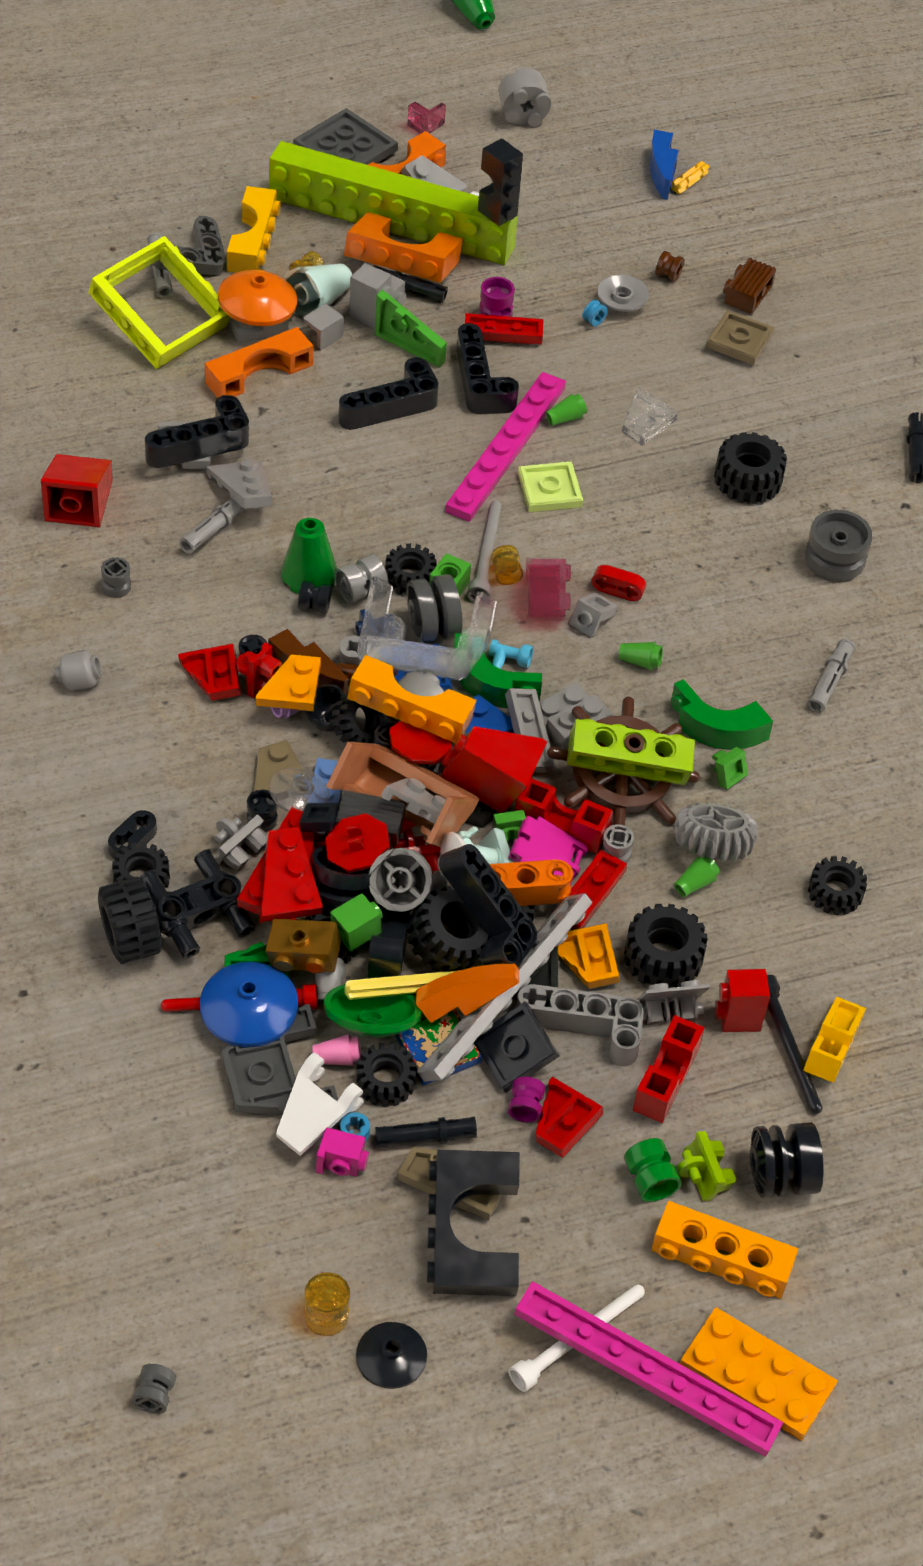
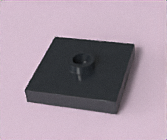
(516, 1046)

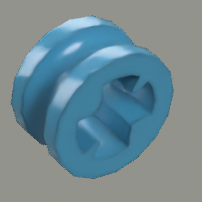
(595, 313)
(356, 1119)

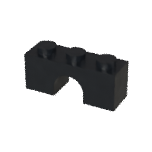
(504, 166)

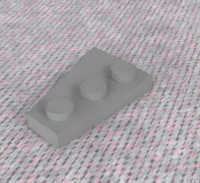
(244, 481)

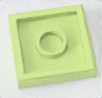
(550, 486)

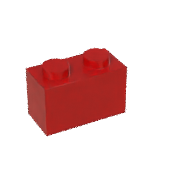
(743, 1000)

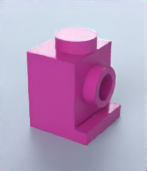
(342, 1153)

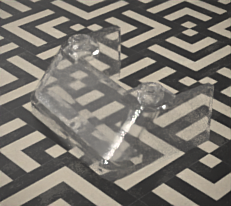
(385, 634)

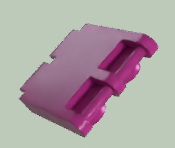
(545, 841)

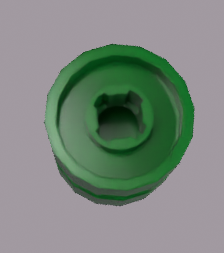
(654, 1173)

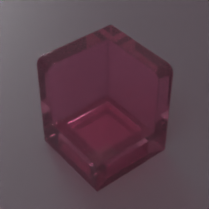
(426, 120)

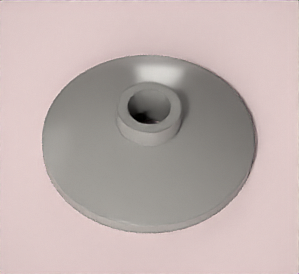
(623, 293)

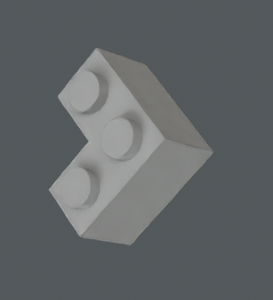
(363, 290)

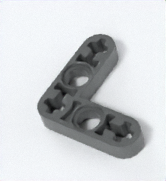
(202, 253)

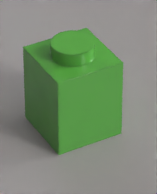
(357, 921)

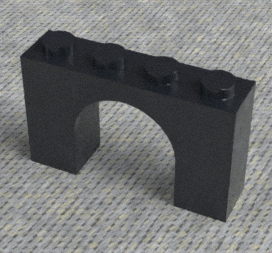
(455, 1266)

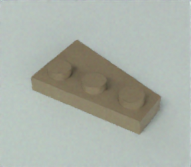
(416, 1174)

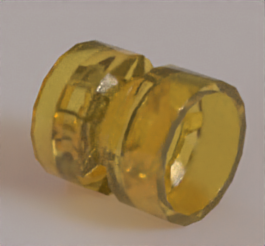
(326, 1304)

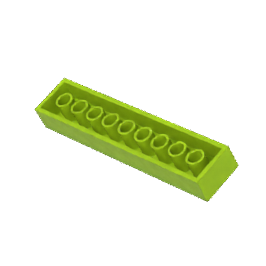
(415, 206)

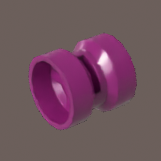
(527, 1095)

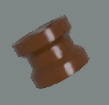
(669, 266)

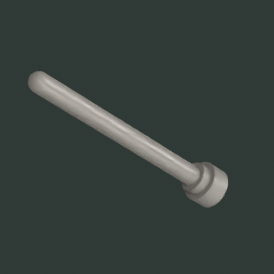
(480, 583)

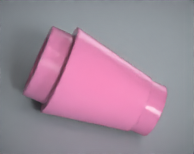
(340, 1050)

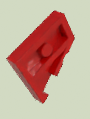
(213, 670)
(565, 1117)

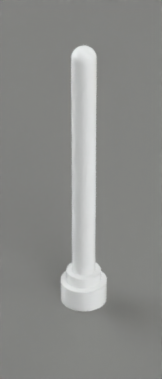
(525, 1373)

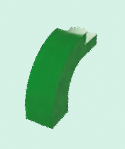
(494, 682)
(718, 727)

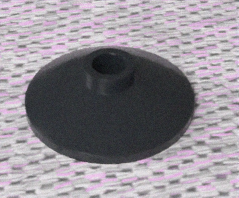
(387, 1368)

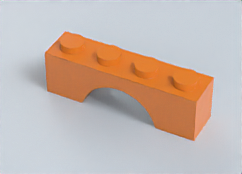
(424, 145)
(285, 351)

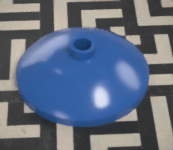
(249, 1017)

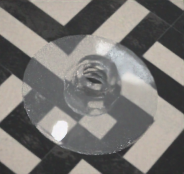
(297, 787)

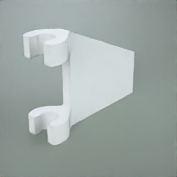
(312, 1109)

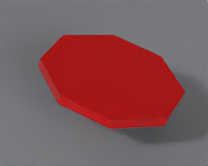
(417, 744)
(357, 842)

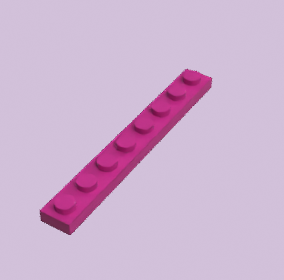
(505, 447)
(648, 1368)

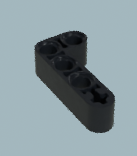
(481, 391)
(392, 400)
(201, 438)
(492, 905)
(388, 947)

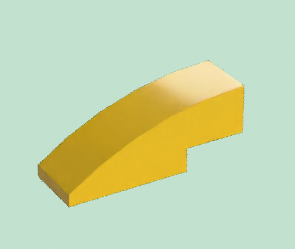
(834, 1039)

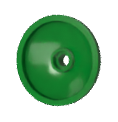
(372, 1016)

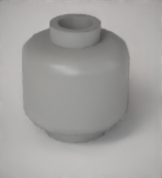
(78, 670)

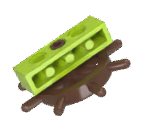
(626, 752)

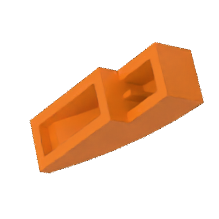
(465, 989)

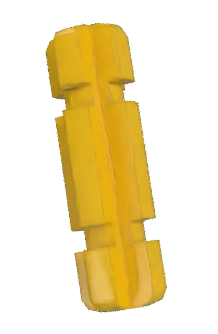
(690, 177)

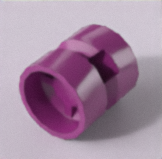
(497, 297)

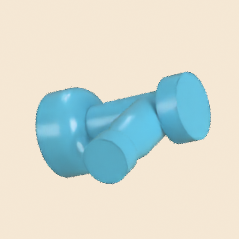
(501, 651)

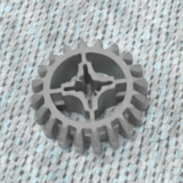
(715, 831)

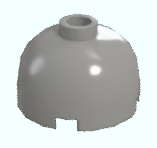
(400, 879)

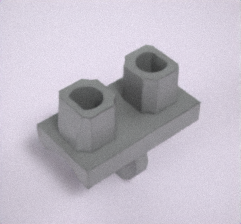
(231, 850)

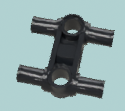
(197, 903)

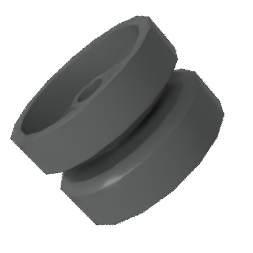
(838, 545)
(434, 608)

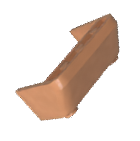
(372, 767)

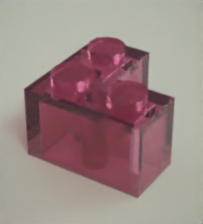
(547, 586)

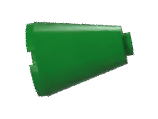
(478, 12)
(309, 556)

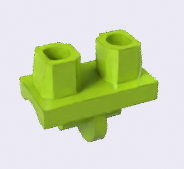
(702, 1166)

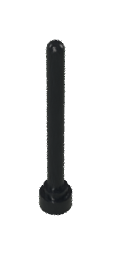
(791, 1047)

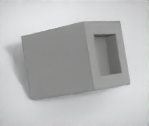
(327, 324)

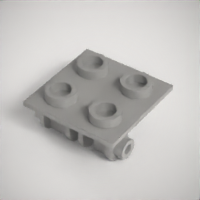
(661, 994)

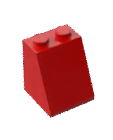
(76, 490)
(493, 764)

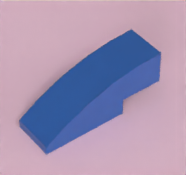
(663, 162)

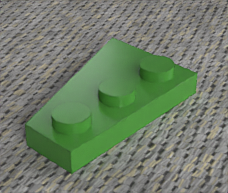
(406, 331)

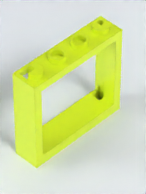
(133, 326)

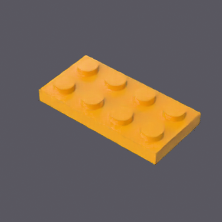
(759, 1372)

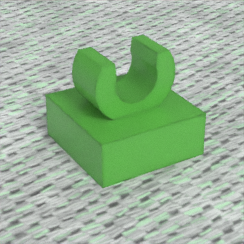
(730, 767)
(509, 822)

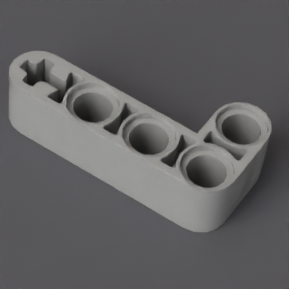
(578, 1017)

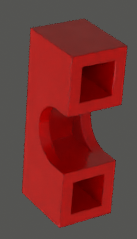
(583, 824)
(669, 1070)

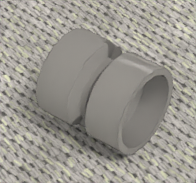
(355, 580)

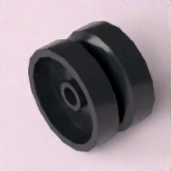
(336, 884)

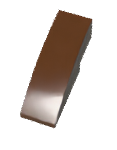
(287, 644)

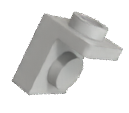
(590, 612)

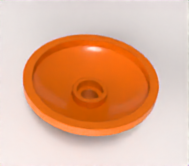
(257, 297)

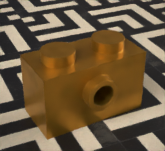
(303, 945)

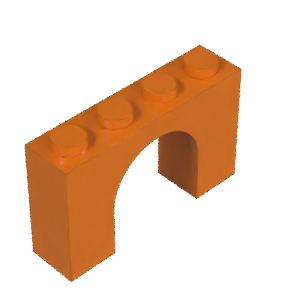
(371, 243)

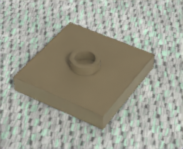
(740, 337)

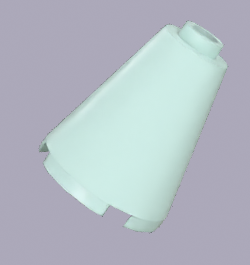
(318, 285)

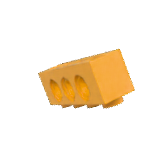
(714, 1235)

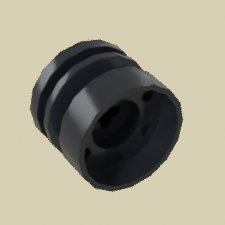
(791, 1159)

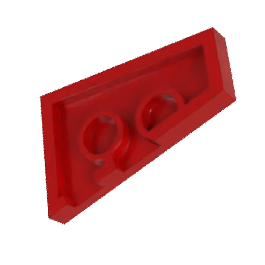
(288, 878)

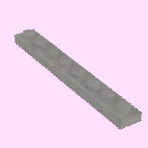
(461, 1038)

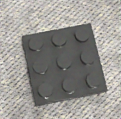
(349, 138)

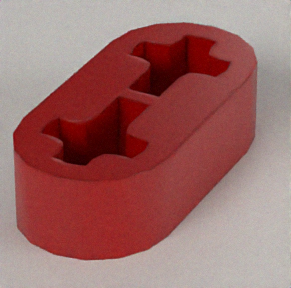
(618, 582)

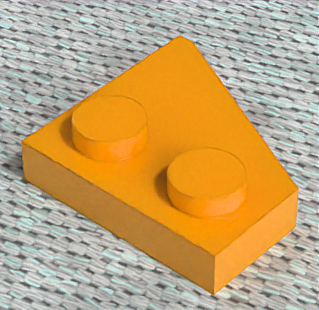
(292, 685)
(590, 956)

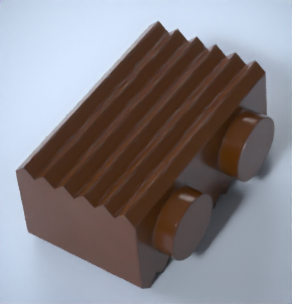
(749, 285)

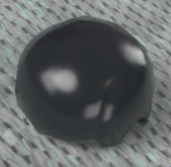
(324, 705)

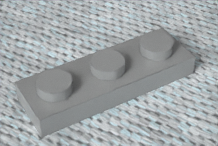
(529, 721)

